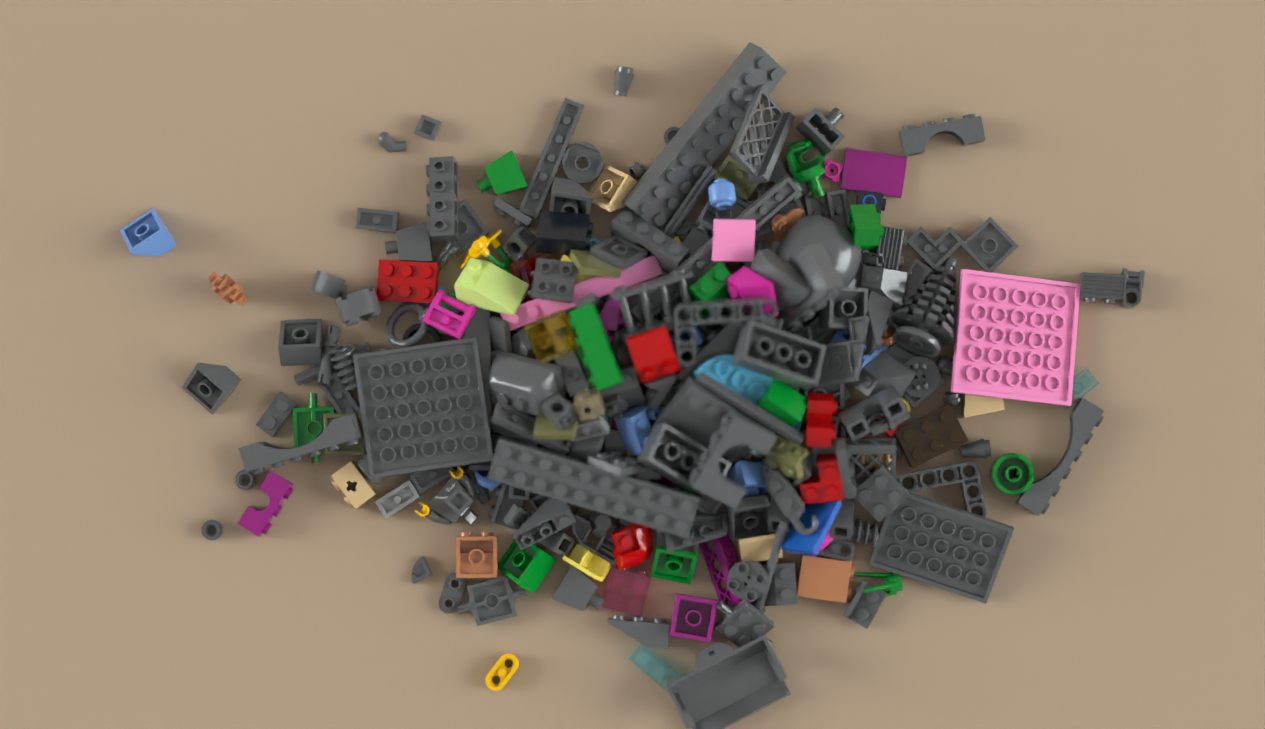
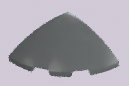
(787, 283)

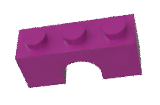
(259, 520)

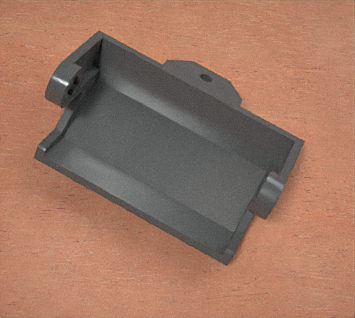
(729, 685)

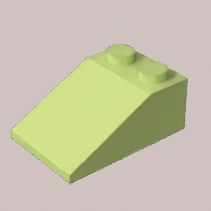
(490, 287)

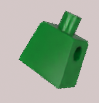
(503, 176)

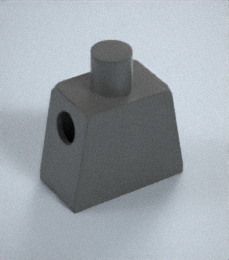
(412, 244)
(578, 591)

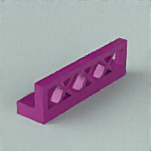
(726, 555)

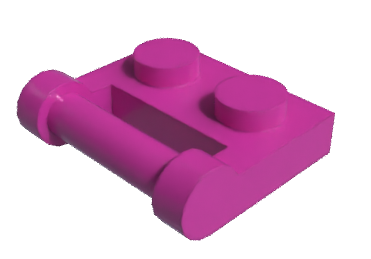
(446, 320)

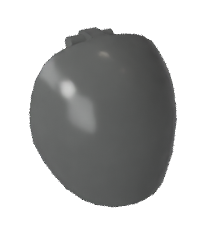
(835, 239)

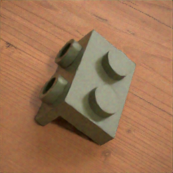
(736, 173)
(787, 457)

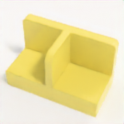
(588, 562)

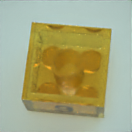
(551, 336)

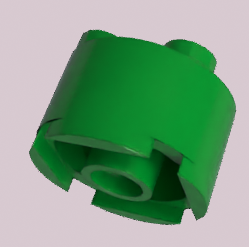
(1023, 470)

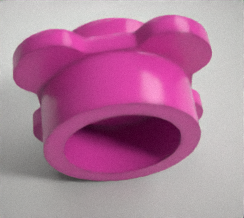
(836, 167)

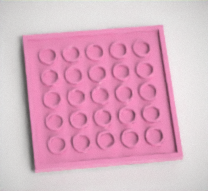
(1015, 337)

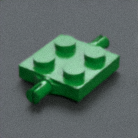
(309, 423)

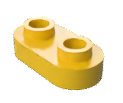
(502, 671)

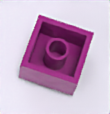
(693, 617)

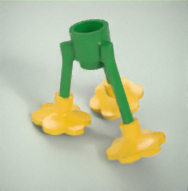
(479, 247)

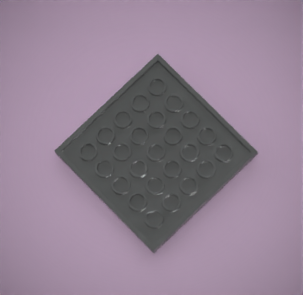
(423, 407)

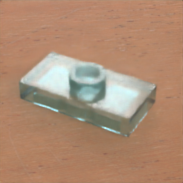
(1082, 384)

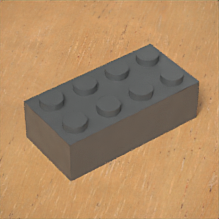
(779, 355)
(675, 456)

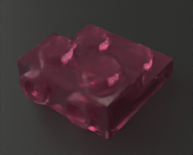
(626, 591)

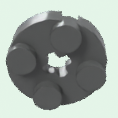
(577, 152)

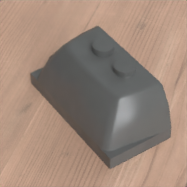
(523, 381)

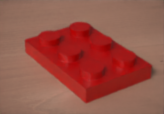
(407, 281)

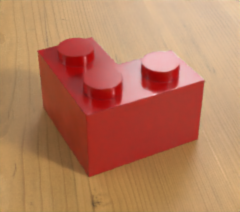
(820, 427)
(826, 485)

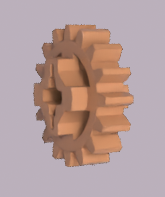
(228, 289)

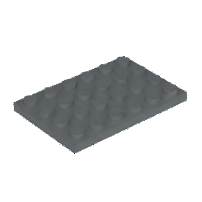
(942, 546)

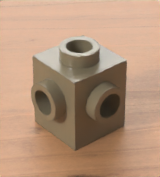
(588, 404)

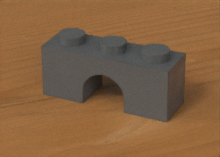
(882, 404)

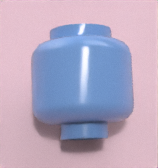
(722, 194)

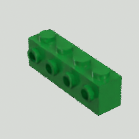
(596, 347)

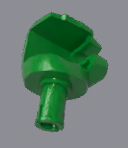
(803, 169)

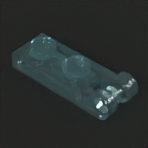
(653, 666)

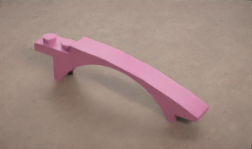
(597, 285)

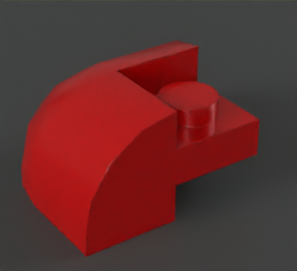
(632, 545)

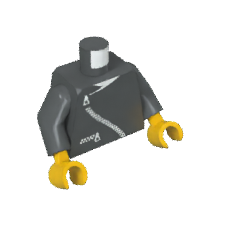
(441, 512)

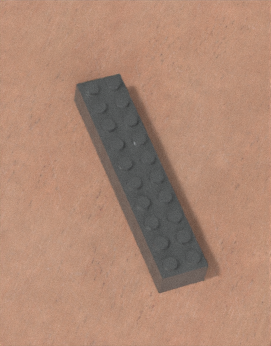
(702, 137)
(593, 488)

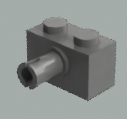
(822, 130)

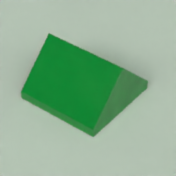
(783, 402)
(673, 565)

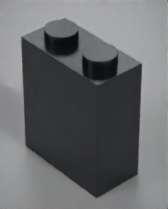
(562, 232)

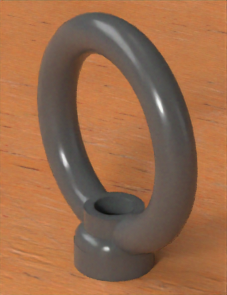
(394, 317)

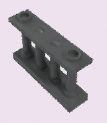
(620, 293)

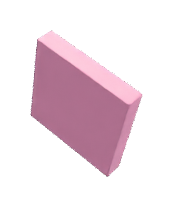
(733, 239)

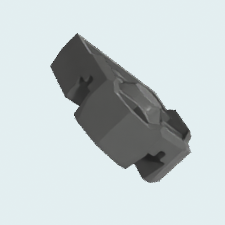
(603, 530)

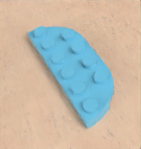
(740, 380)

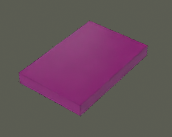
(873, 172)

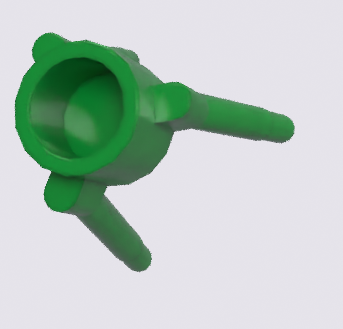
(891, 583)

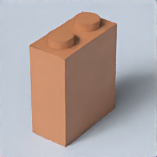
(824, 578)

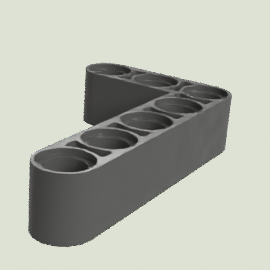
(715, 317)
(958, 477)

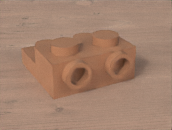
(476, 555)

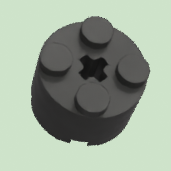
(358, 305)

